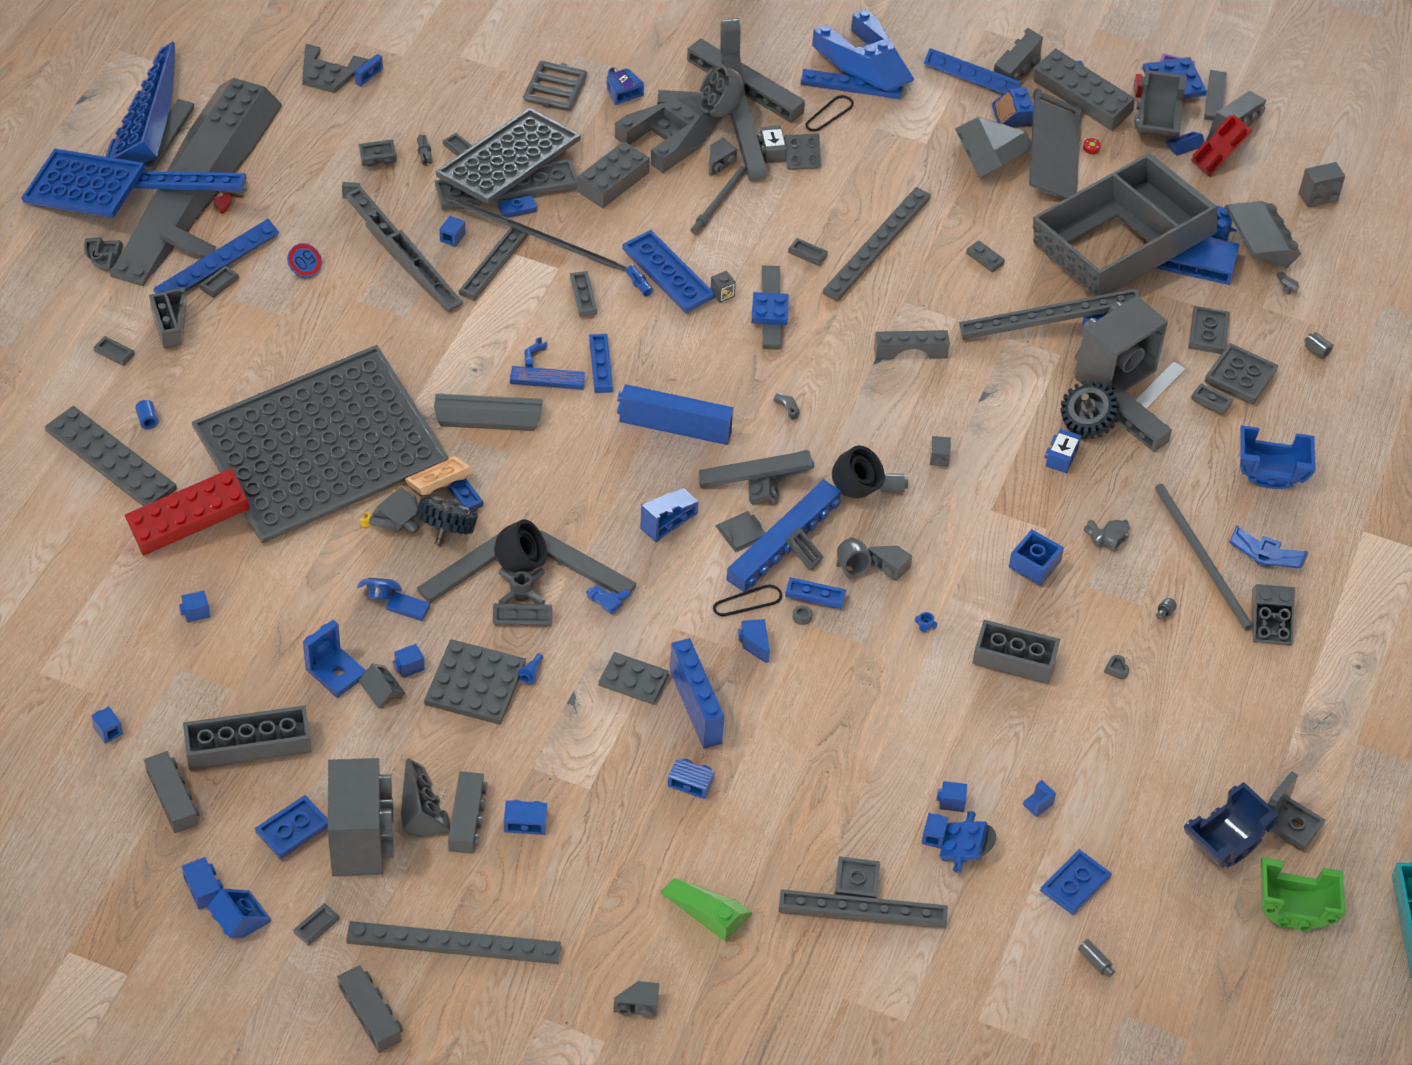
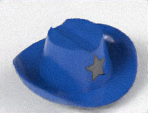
(379, 587)

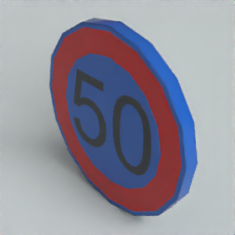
(304, 260)

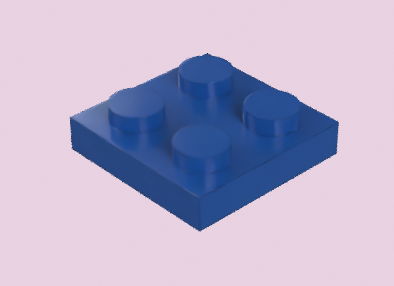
(770, 308)

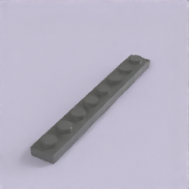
(863, 908)

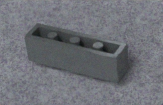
(1141, 422)
(171, 792)
(466, 812)
(369, 1008)

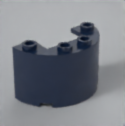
(1234, 828)

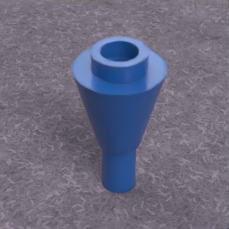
(529, 671)

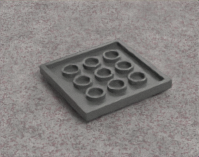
(474, 681)

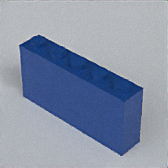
(1207, 260)
(696, 693)

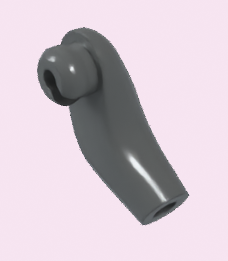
(789, 403)

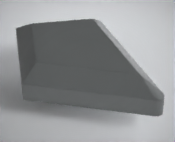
(1290, 282)

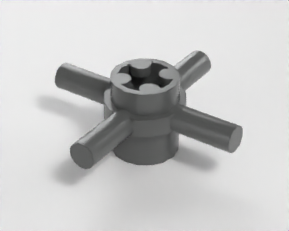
(522, 586)

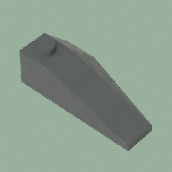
(420, 805)

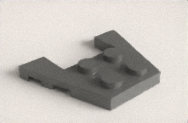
(324, 74)

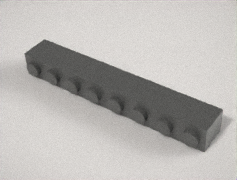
(756, 85)

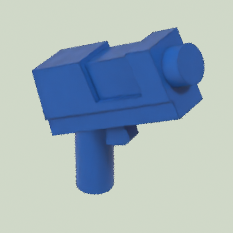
(609, 601)

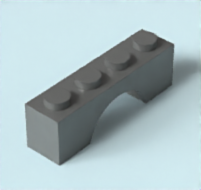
(891, 343)

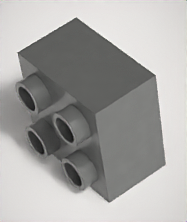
(1121, 345)
(359, 817)

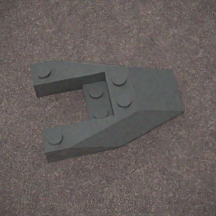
(676, 121)

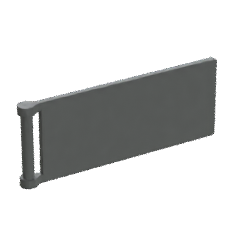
(1054, 146)

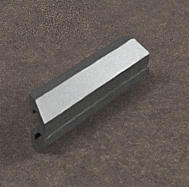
(487, 411)

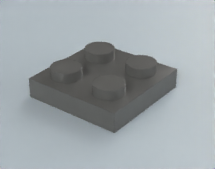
(857, 877)

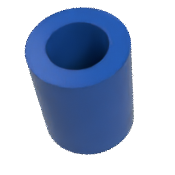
(146, 414)

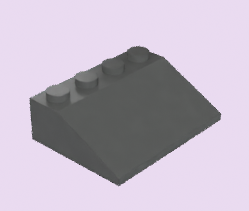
(1264, 232)

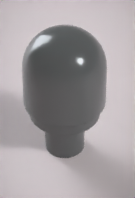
(1166, 608)

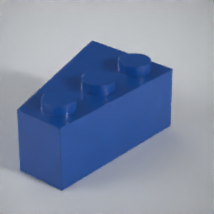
(667, 513)

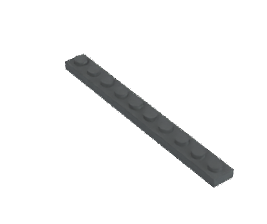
(876, 244)
(1043, 314)
(453, 942)

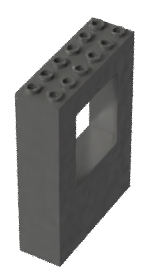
(1148, 200)

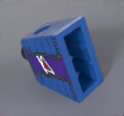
(623, 85)

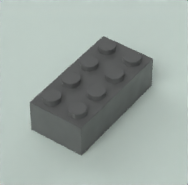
(613, 174)
(1016, 651)

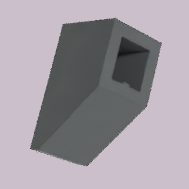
(721, 155)
(890, 560)
(638, 999)

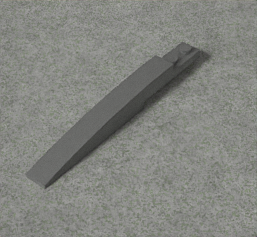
(403, 250)

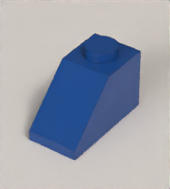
(755, 638)

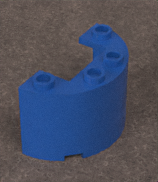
(1276, 463)

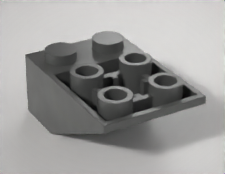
(1272, 614)

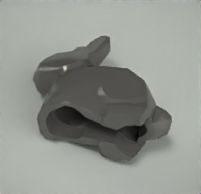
(1111, 535)

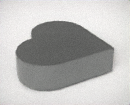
(1117, 668)

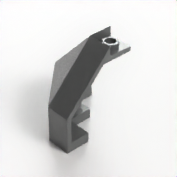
(991, 143)

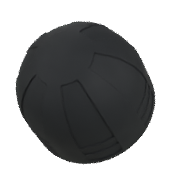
(858, 472)
(520, 547)

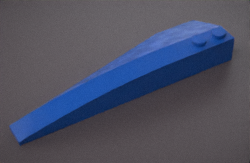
(148, 112)

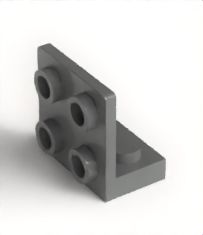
(803, 151)

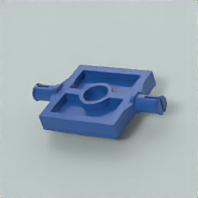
(964, 841)

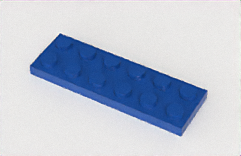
(668, 271)

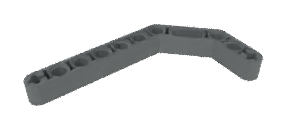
(741, 116)

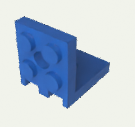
(325, 656)

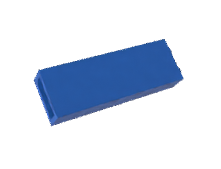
(675, 414)

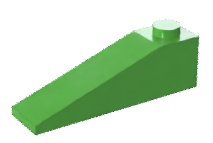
(713, 910)

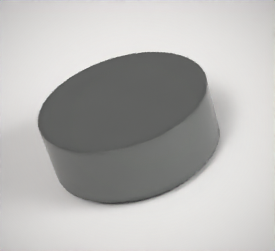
(802, 615)

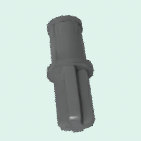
(424, 150)

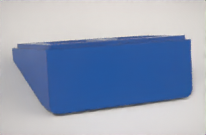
(1185, 142)

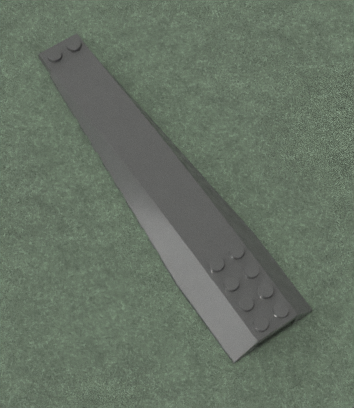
(215, 143)

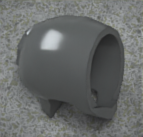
(855, 555)

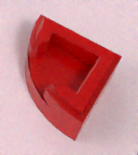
(223, 202)

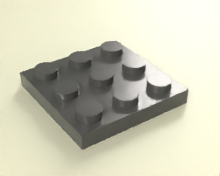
(1241, 373)

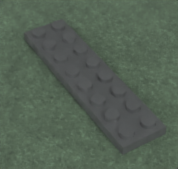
(549, 178)
(110, 457)

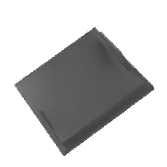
(741, 531)

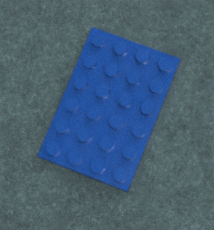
(83, 183)

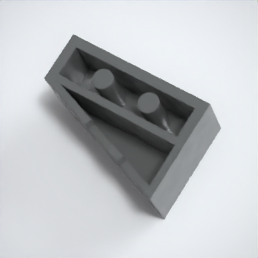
(1022, 57)
(169, 315)

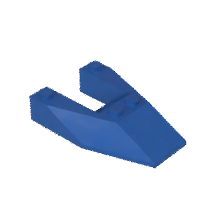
(873, 62)

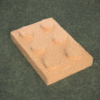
(439, 476)

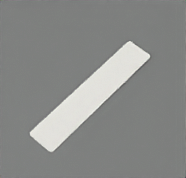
(1160, 384)

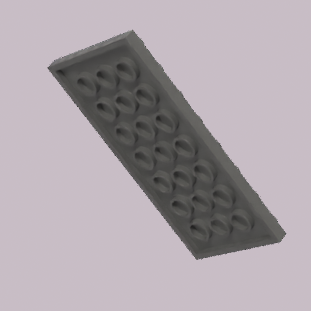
(508, 155)

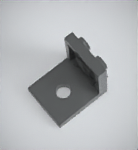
(1292, 811)

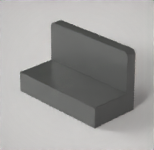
(380, 684)

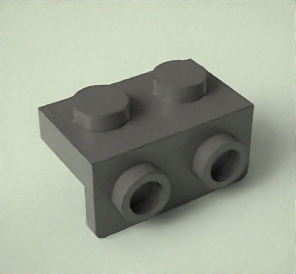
(377, 152)
(764, 489)

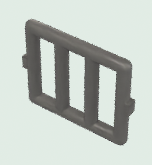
(572, 95)

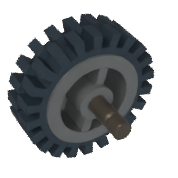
(1090, 409)
(446, 516)

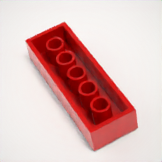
(187, 511)

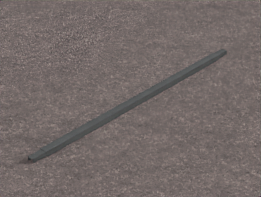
(566, 245)

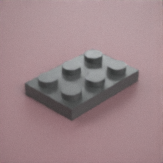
(633, 678)

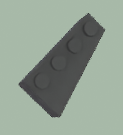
(1246, 108)

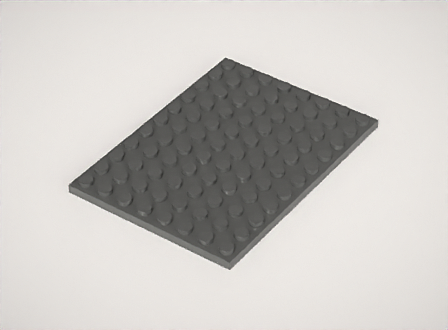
(320, 442)

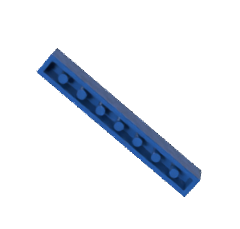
(772, 545)

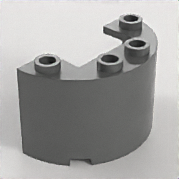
(1160, 104)

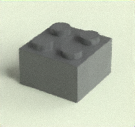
(1321, 184)

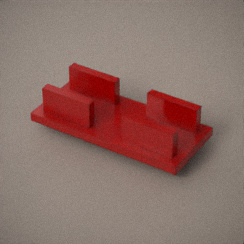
(1221, 144)

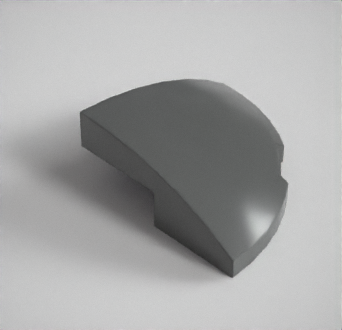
(103, 253)

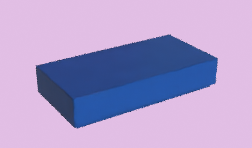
(408, 606)

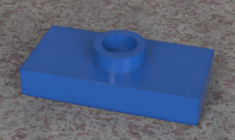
(517, 206)

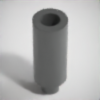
(1096, 958)

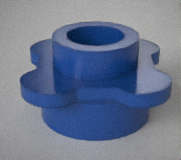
(925, 617)

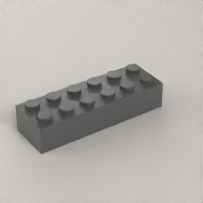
(1084, 88)
(247, 737)

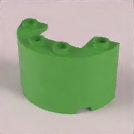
(1301, 900)

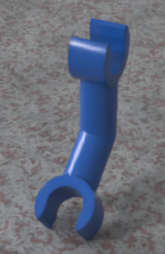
(535, 347)

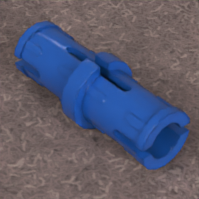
(642, 284)

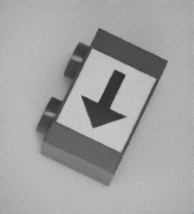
(772, 144)

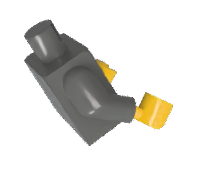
(394, 512)

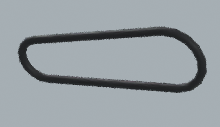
(840, 96)
(749, 608)

